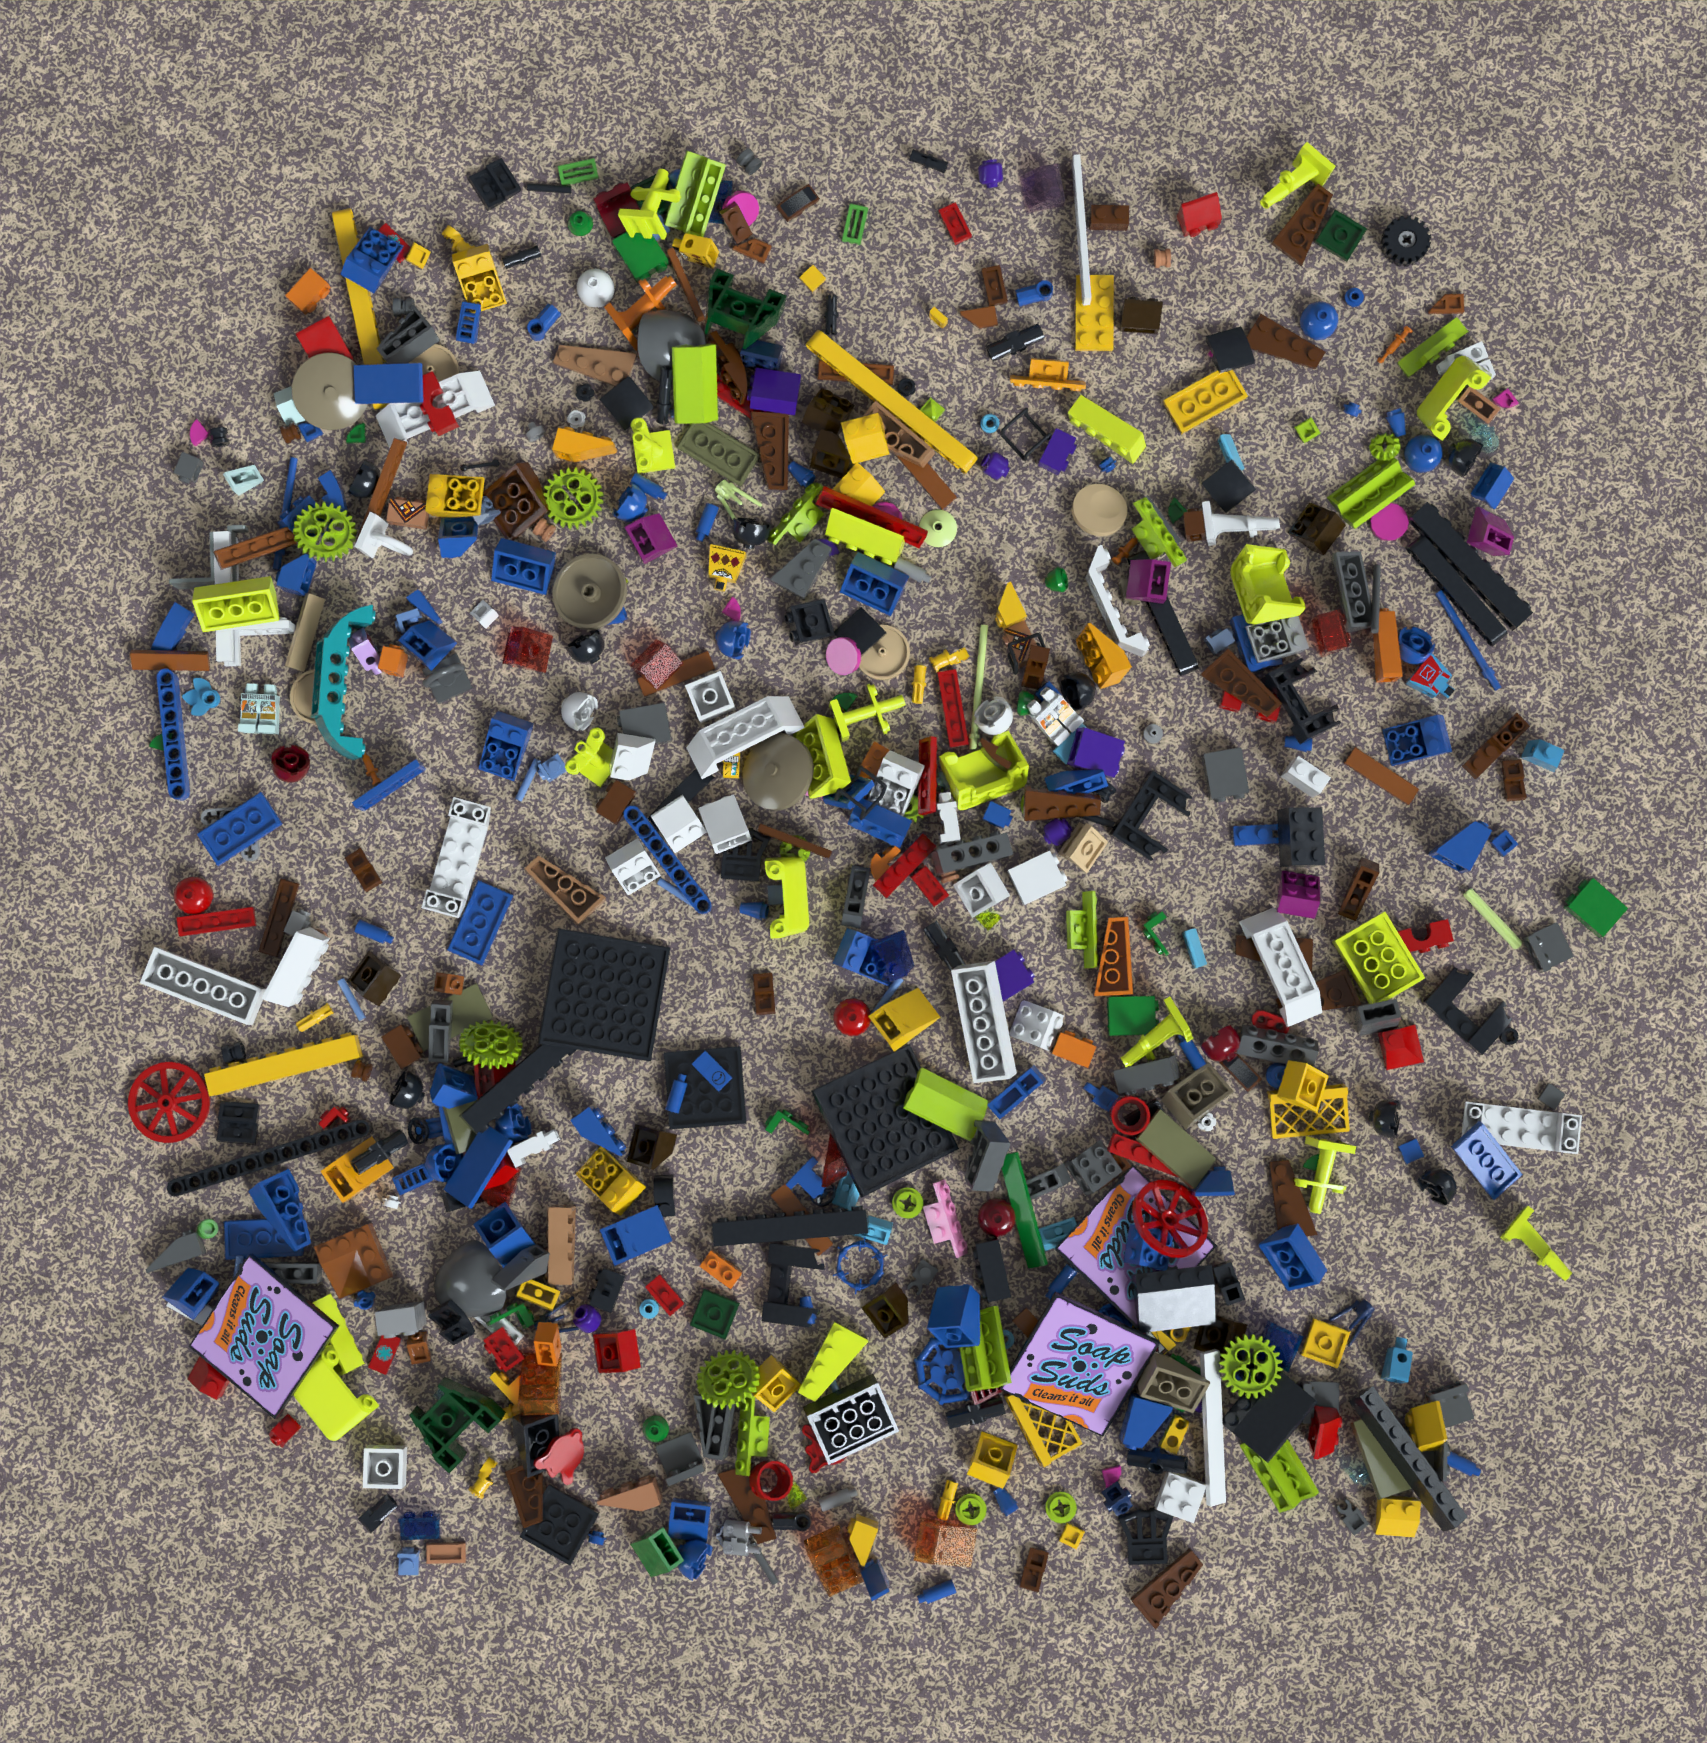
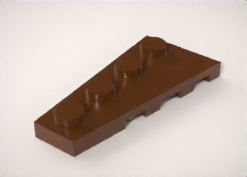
(1301, 229)
(772, 442)
(1237, 680)
(1050, 805)
(1246, 948)
(1163, 1590)

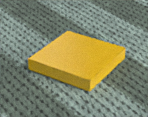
(1325, 1343)

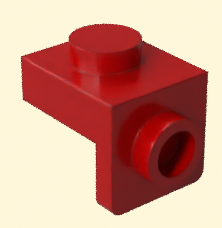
(329, 1117)
(284, 1431)

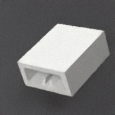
(1305, 777)
(724, 824)
(1037, 877)

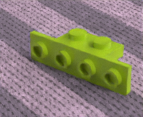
(1432, 347)
(800, 518)
(1154, 534)
(1082, 929)
(752, 1436)

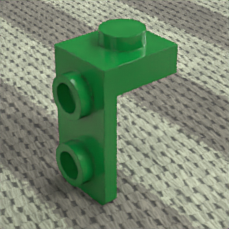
(1154, 919)
(773, 1121)
(524, 1316)

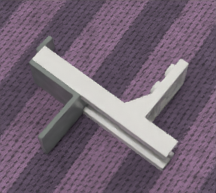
(229, 639)

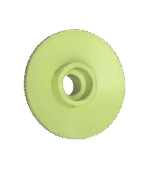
(940, 537)

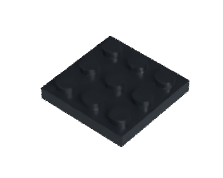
(563, 1525)

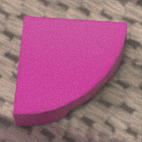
(1505, 399)
(197, 433)
(732, 609)
(1111, 1475)

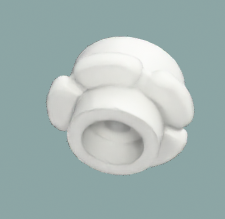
(576, 414)
(1211, 1122)
(391, 1201)

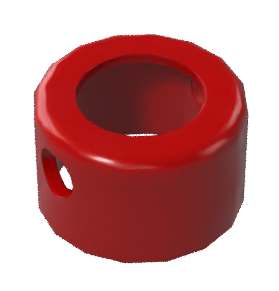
(1140, 1125)
(783, 1485)

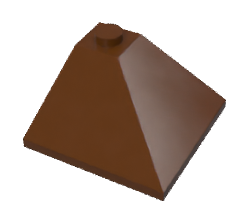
(518, 499)

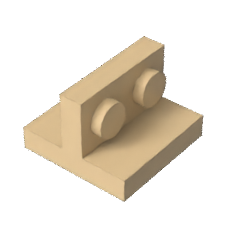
(1083, 846)

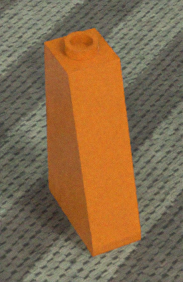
(1386, 648)

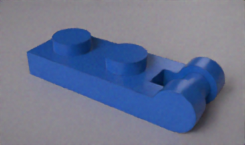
(1254, 835)

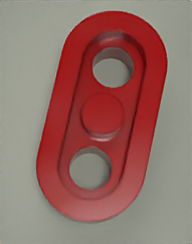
(1269, 1022)

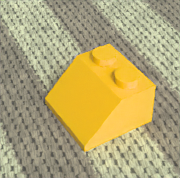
(865, 438)
(860, 486)
(1010, 609)
(1302, 1085)
(775, 1384)
(1426, 1426)
(992, 1460)
(1397, 1516)
(862, 1536)

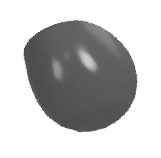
(660, 332)
(467, 1280)

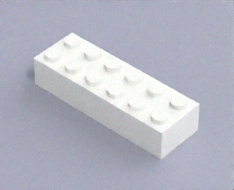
(203, 986)
(984, 1021)

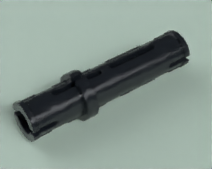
(663, 402)

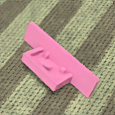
(943, 1220)

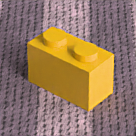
(538, 1294)

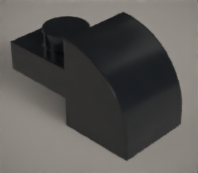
(664, 1194)
(1228, 1283)

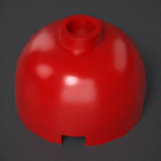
(193, 895)
(852, 1017)

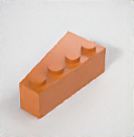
(1115, 963)

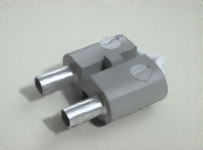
(737, 1538)

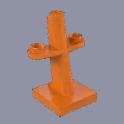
(631, 317)

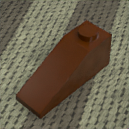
(1359, 888)

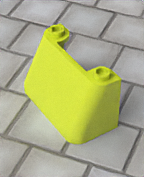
(1459, 374)
(1262, 585)
(978, 780)
(794, 885)
(330, 1400)

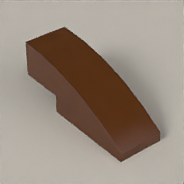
(1035, 667)

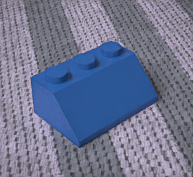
(523, 566)
(874, 583)
(1245, 649)
(881, 823)
(1293, 1258)

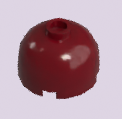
(290, 763)
(1223, 1045)
(996, 1217)

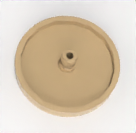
(438, 360)
(1099, 510)
(887, 656)
(301, 696)

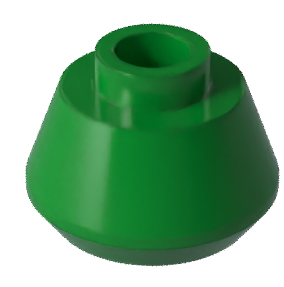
(580, 223)
(1057, 580)
(1023, 700)
(659, 1425)

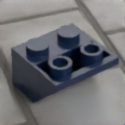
(762, 355)

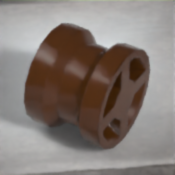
(290, 432)
(361, 1070)

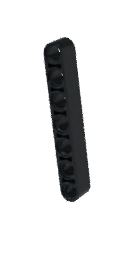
(1459, 592)
(1171, 629)

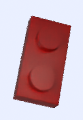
(955, 223)
(664, 1295)

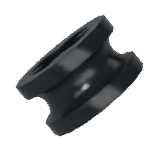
(1514, 1034)

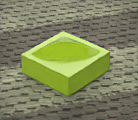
(932, 409)
(1307, 430)

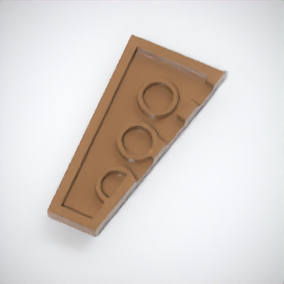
(598, 364)

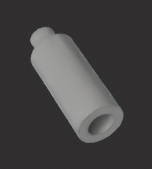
(913, 571)
(837, 1499)

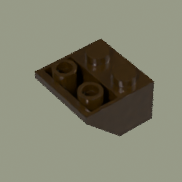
(1141, 315)
(827, 412)
(1317, 528)

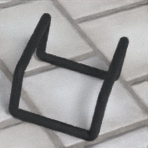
(1045, 436)
(1013, 661)
(840, 792)

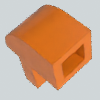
(880, 865)

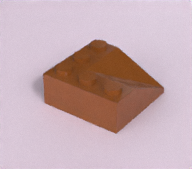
(354, 1261)

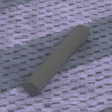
(765, 1566)

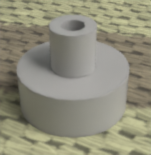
(535, 432)
(1151, 738)

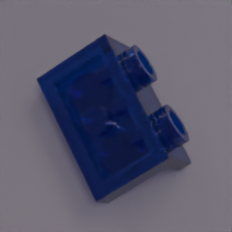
(419, 1526)

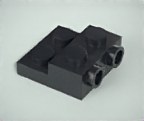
(809, 622)

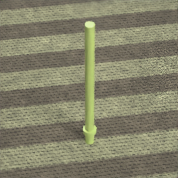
(974, 736)

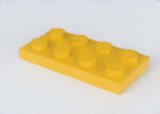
(1095, 321)
(1204, 399)

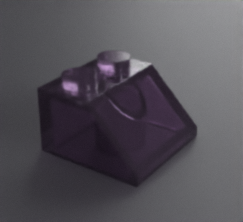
(1042, 188)

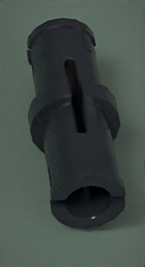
(928, 161)
(521, 257)
(831, 314)

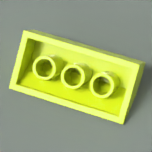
(236, 604)
(827, 755)
(342, 1340)

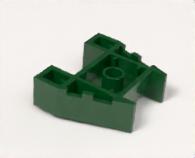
(740, 311)
(450, 1417)

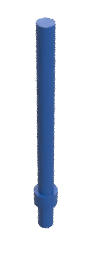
(286, 505)
(1488, 672)

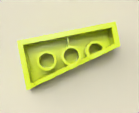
(1107, 428)
(832, 1358)

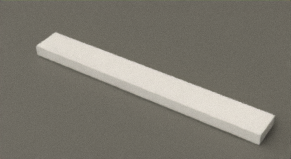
(1081, 230)
(1213, 1429)

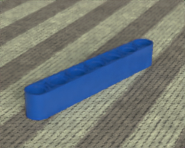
(169, 726)
(661, 853)

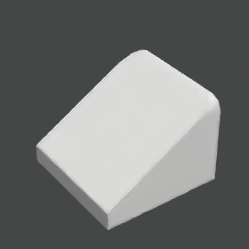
(484, 614)

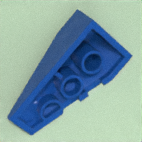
(280, 1204)

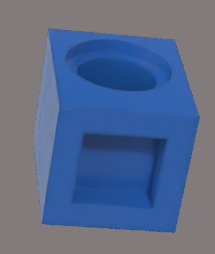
(997, 815)

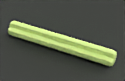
(1492, 918)

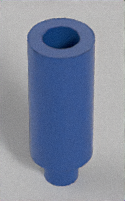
(648, 486)
(706, 521)
(373, 932)
(1191, 1053)
(676, 1094)
(1061, 1281)
(1462, 1464)
(937, 1592)

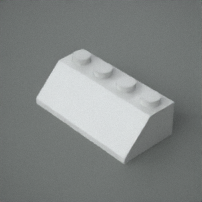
(296, 967)

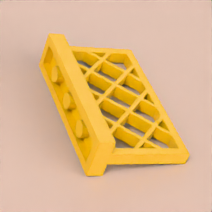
(1330, 1092)
(1031, 1433)

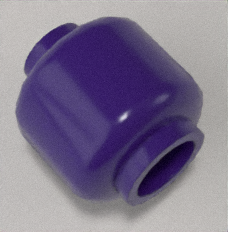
(990, 173)
(995, 465)
(1057, 831)
(586, 1318)

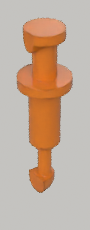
(1395, 344)
(1124, 551)
(371, 771)

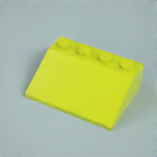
(864, 536)
(1378, 959)

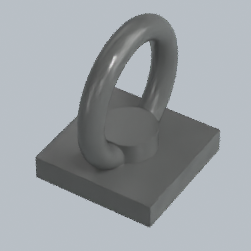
(447, 679)

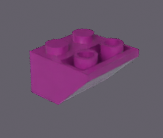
(1490, 533)
(651, 537)
(1148, 580)
(1298, 894)

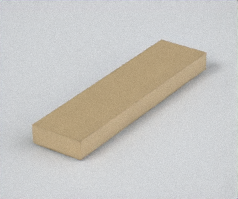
(305, 632)

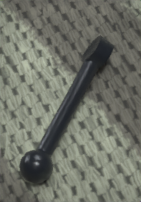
(495, 463)

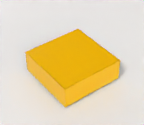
(417, 255)
(812, 278)
(938, 317)
(1071, 1535)

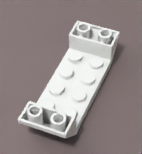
(461, 392)
(1135, 644)
(742, 731)
(458, 858)
(1284, 965)
(1526, 1127)

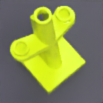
(1309, 166)
(646, 219)
(653, 449)
(842, 720)
(592, 759)
(1169, 1026)
(1324, 1167)
(1523, 1230)

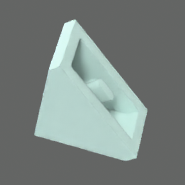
(286, 406)
(243, 479)

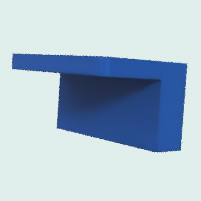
(1493, 485)

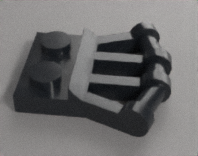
(744, 866)
(1146, 1549)

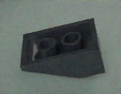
(532, 1438)

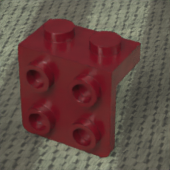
(610, 203)

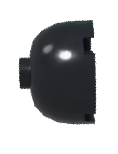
(1463, 455)
(365, 480)
(750, 531)
(587, 647)
(1078, 689)
(407, 1091)
(1386, 1118)
(1439, 1184)

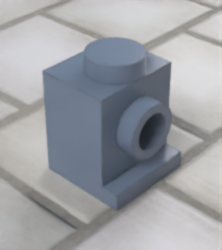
(488, 512)
(1220, 640)

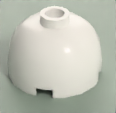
(595, 288)
(577, 710)
(994, 716)

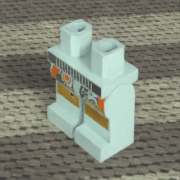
(259, 711)

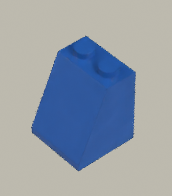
(1463, 846)
(503, 1234)
(956, 1316)
(1142, 1420)

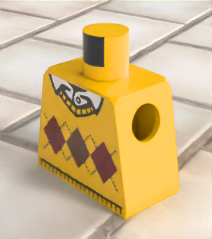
(697, 250)
(725, 565)

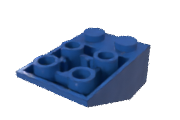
(371, 260)
(1417, 740)
(505, 745)
(857, 955)
(593, 1128)
(636, 1235)

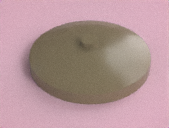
(326, 391)
(589, 591)
(778, 772)

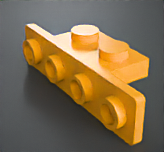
(1048, 373)

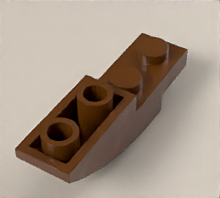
(733, 370)
(1495, 745)

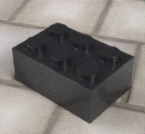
(1301, 837)
(991, 1269)

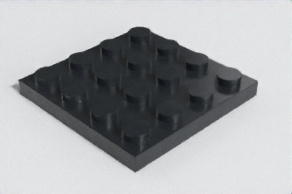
(701, 1101)

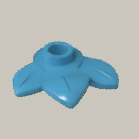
(199, 697)

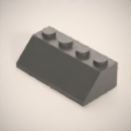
(1352, 590)

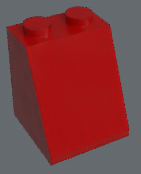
(323, 338)

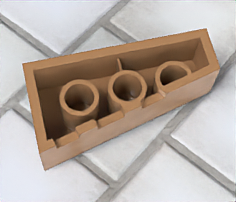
(901, 439)
(571, 895)
(561, 1244)

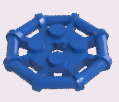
(938, 1374)

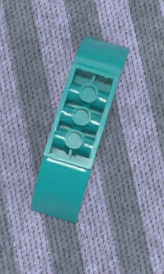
(328, 713)

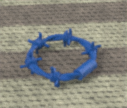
(875, 1278)

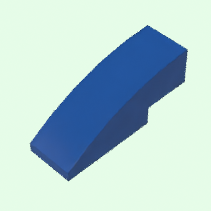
(334, 490)
(172, 628)
(1016, 1092)

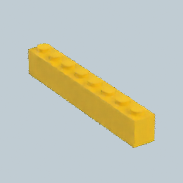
(283, 1065)

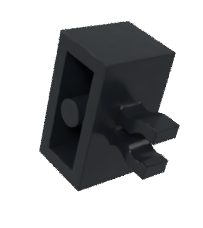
(607, 1289)

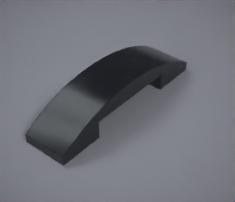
(688, 788)

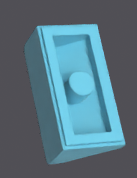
(1229, 450)
(1194, 948)
(846, 1193)
(879, 1230)
(1055, 1233)

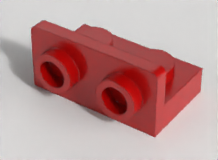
(503, 1349)

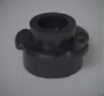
(906, 382)
(589, 392)

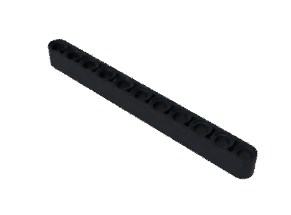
(261, 1161)

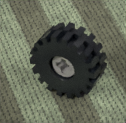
(1401, 252)

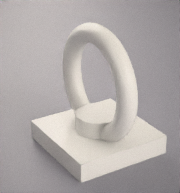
(374, 536)

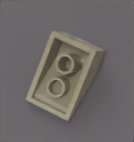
(1196, 1095)
(1171, 1383)

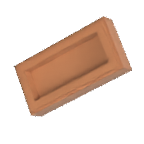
(446, 1552)

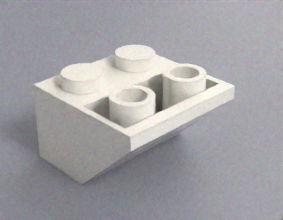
(632, 866)

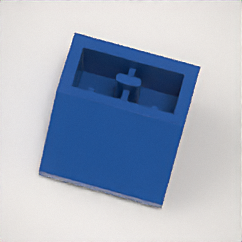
(427, 643)
(192, 1292)
(689, 1519)

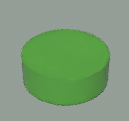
(207, 1228)

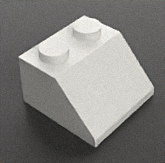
(631, 756)
(678, 823)
(981, 890)

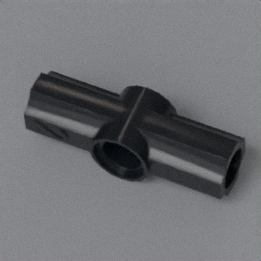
(1015, 342)
(943, 946)
(379, 1152)
(975, 1414)
(1157, 1460)

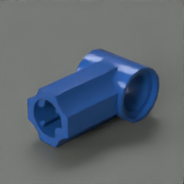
(1032, 293)
(544, 320)

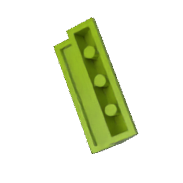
(698, 188)
(695, 383)
(1370, 491)
(945, 1104)
(987, 1364)
(1283, 1476)

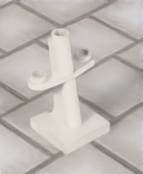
(1221, 523)

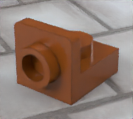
(448, 983)
(418, 1348)

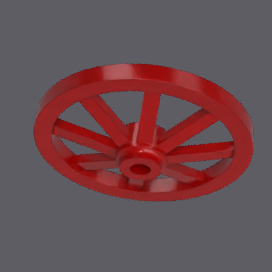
(173, 1102)
(1168, 1220)

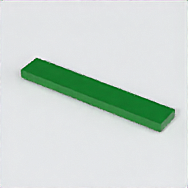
(1024, 1212)

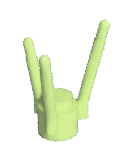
(726, 491)

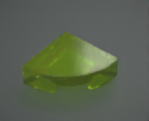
(988, 919)
(796, 1496)

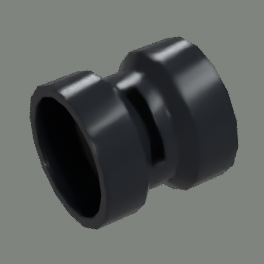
(233, 1052)

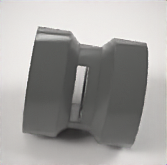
(749, 161)
(402, 307)

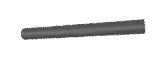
(1375, 599)

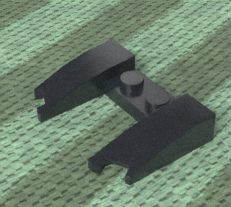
(1305, 726)
(1151, 789)
(1441, 1005)
(776, 1307)

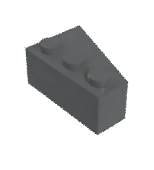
(408, 340)
(803, 569)
(1147, 1075)
(987, 1156)
(714, 1428)

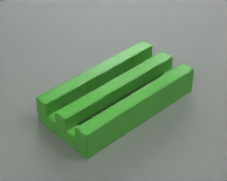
(561, 168)
(851, 239)

